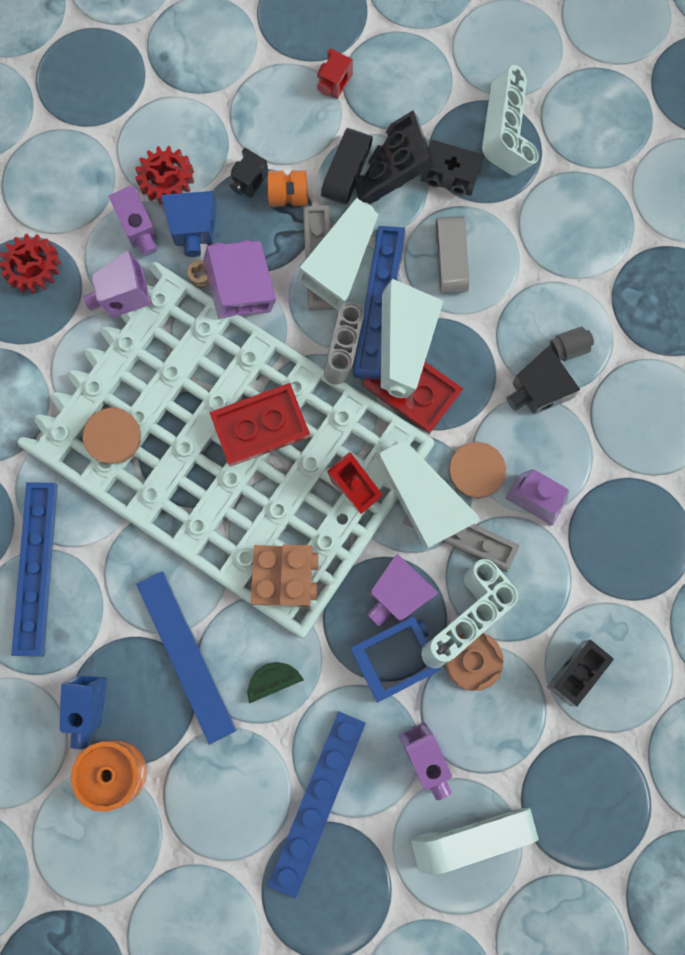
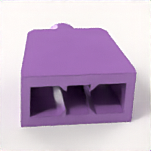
(134, 219)
(119, 287)
(539, 495)
(399, 592)
(422, 752)

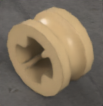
(196, 266)

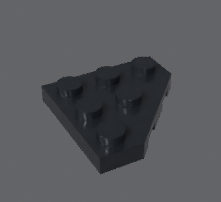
(396, 161)

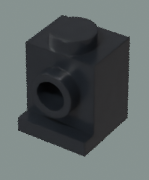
(248, 173)

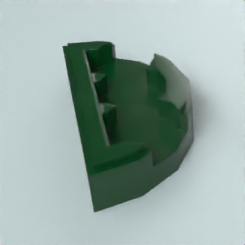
(271, 679)

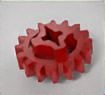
(162, 172)
(30, 265)

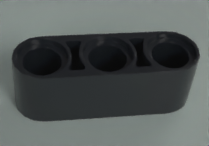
(346, 166)

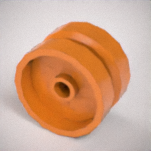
(92, 784)

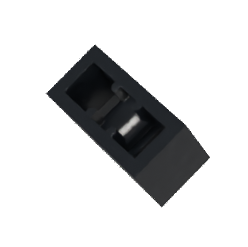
(463, 162)
(580, 673)

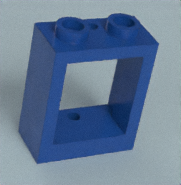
(358, 651)

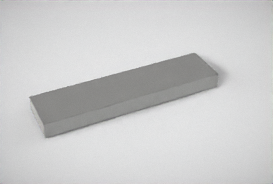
(316, 227)
(482, 545)

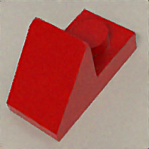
(354, 483)

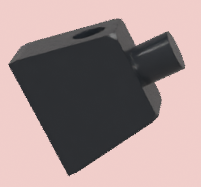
(542, 384)

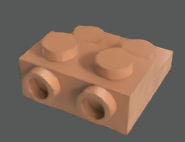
(284, 575)

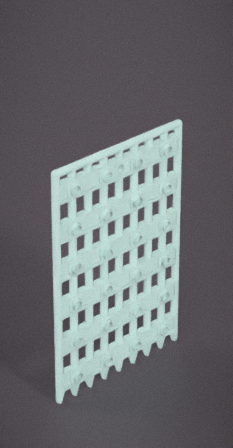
(187, 448)

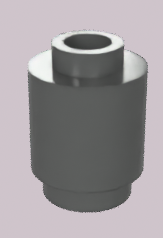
(572, 343)

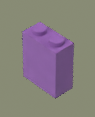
(239, 279)

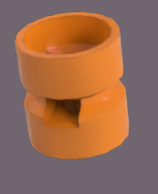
(278, 192)

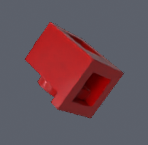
(334, 74)

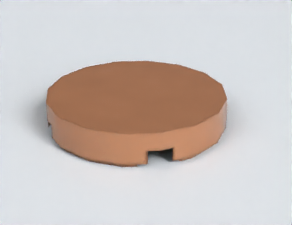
(112, 436)
(477, 470)
(477, 664)

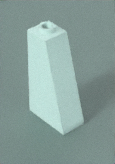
(337, 258)
(406, 335)
(426, 498)

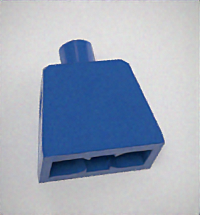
(191, 219)
(82, 708)

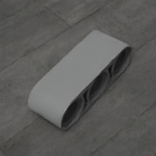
(452, 254)
(346, 332)

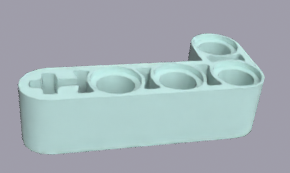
(502, 131)
(468, 621)
(475, 842)

